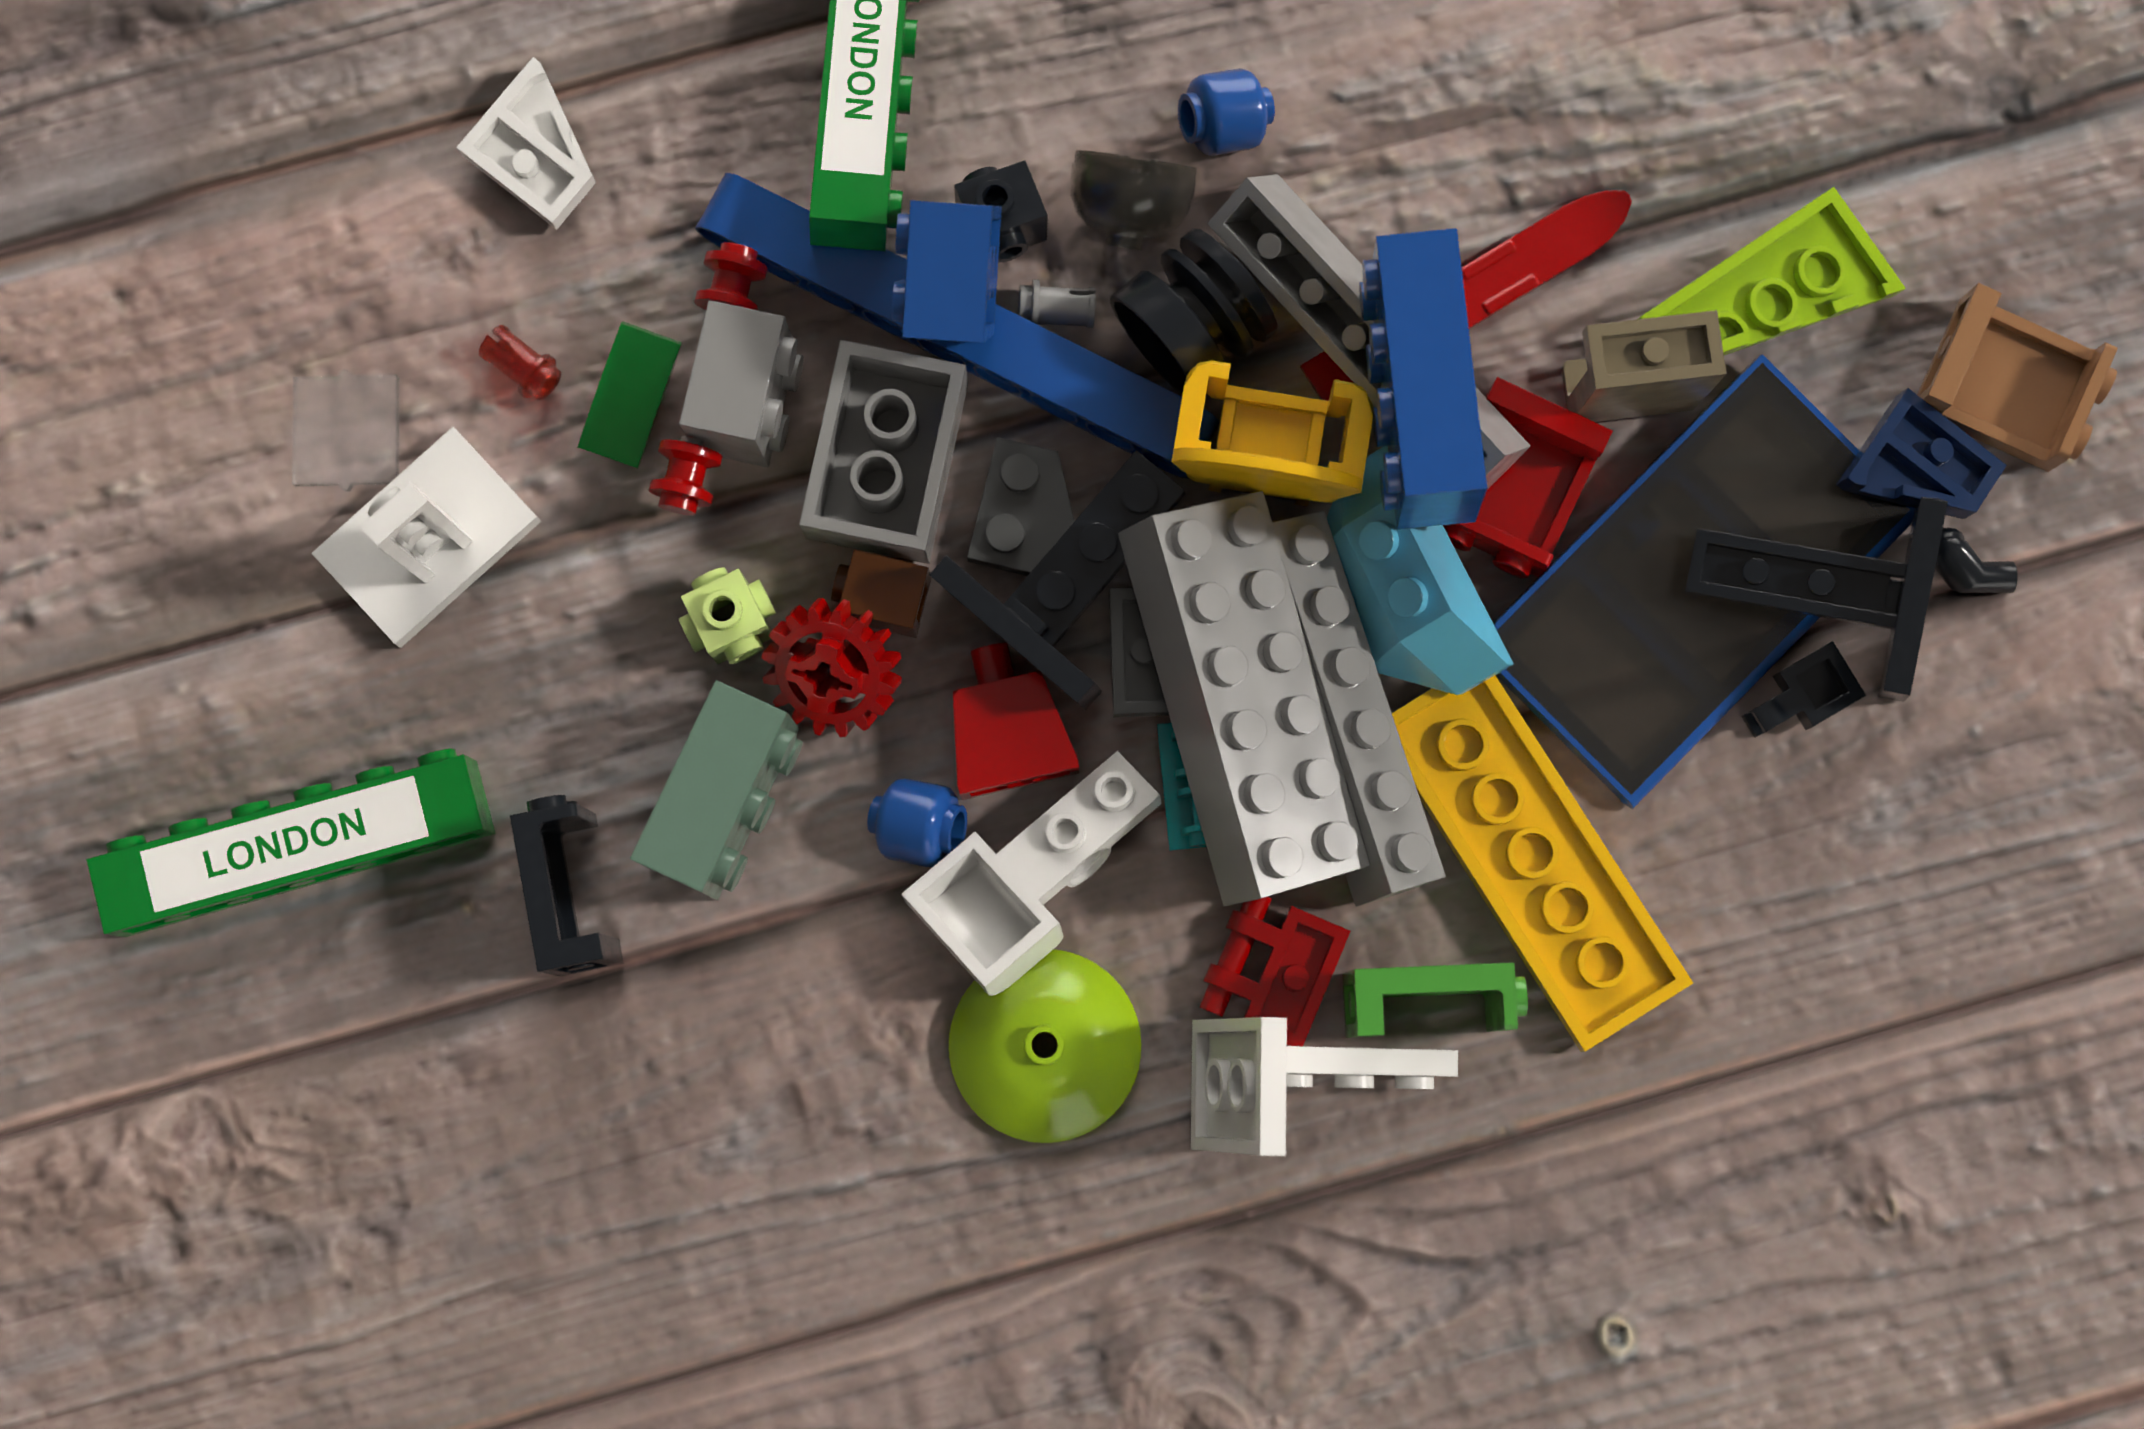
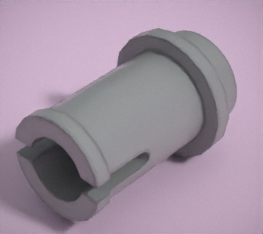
(1057, 305)

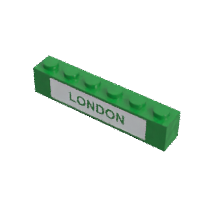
(859, 123)
(291, 844)

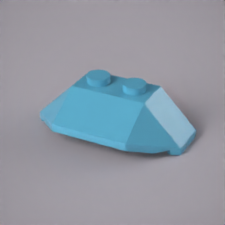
(1413, 595)

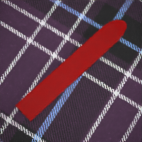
(1517, 265)

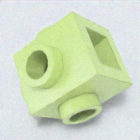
(743, 632)

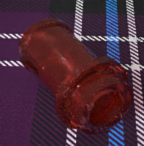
(529, 370)

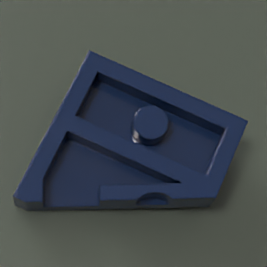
(1922, 455)

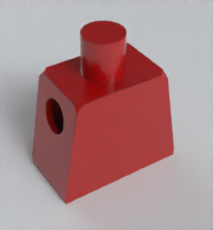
(1007, 729)

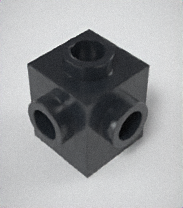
(1023, 212)

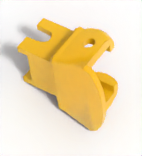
(1272, 438)

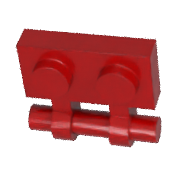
(1294, 974)

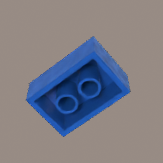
(948, 271)

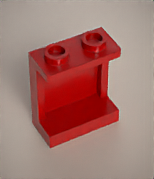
(1537, 494)

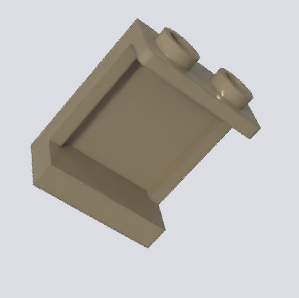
(1645, 366)

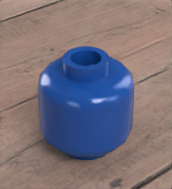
(1225, 112)
(917, 822)

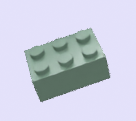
(719, 791)

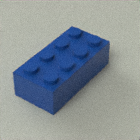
(1426, 379)

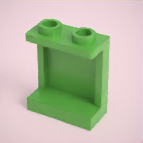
(1365, 988)

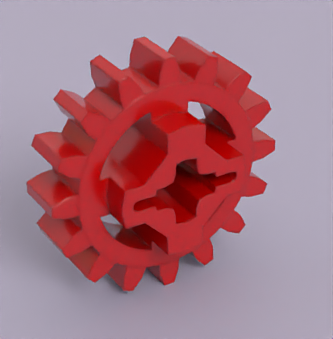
(840, 664)

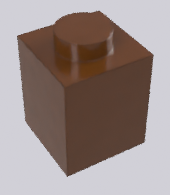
(887, 588)

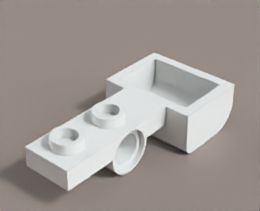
(993, 903)

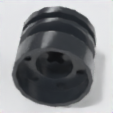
(1205, 304)

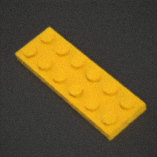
(1537, 861)

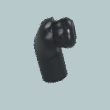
(1966, 572)

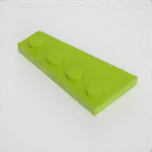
(1790, 277)

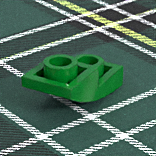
(629, 394)

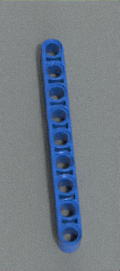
(1016, 358)

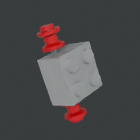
(734, 386)

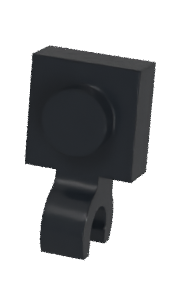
(1810, 690)

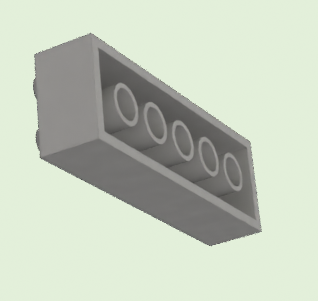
(1243, 698)

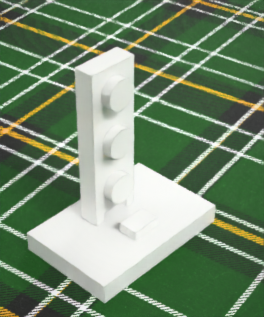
(426, 537)
(1245, 1071)

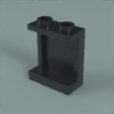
(548, 890)

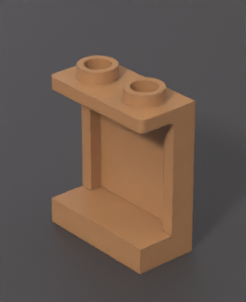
(2016, 382)

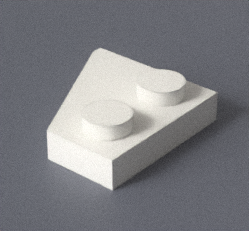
(531, 147)

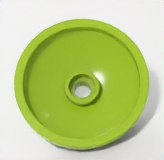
(1057, 1094)

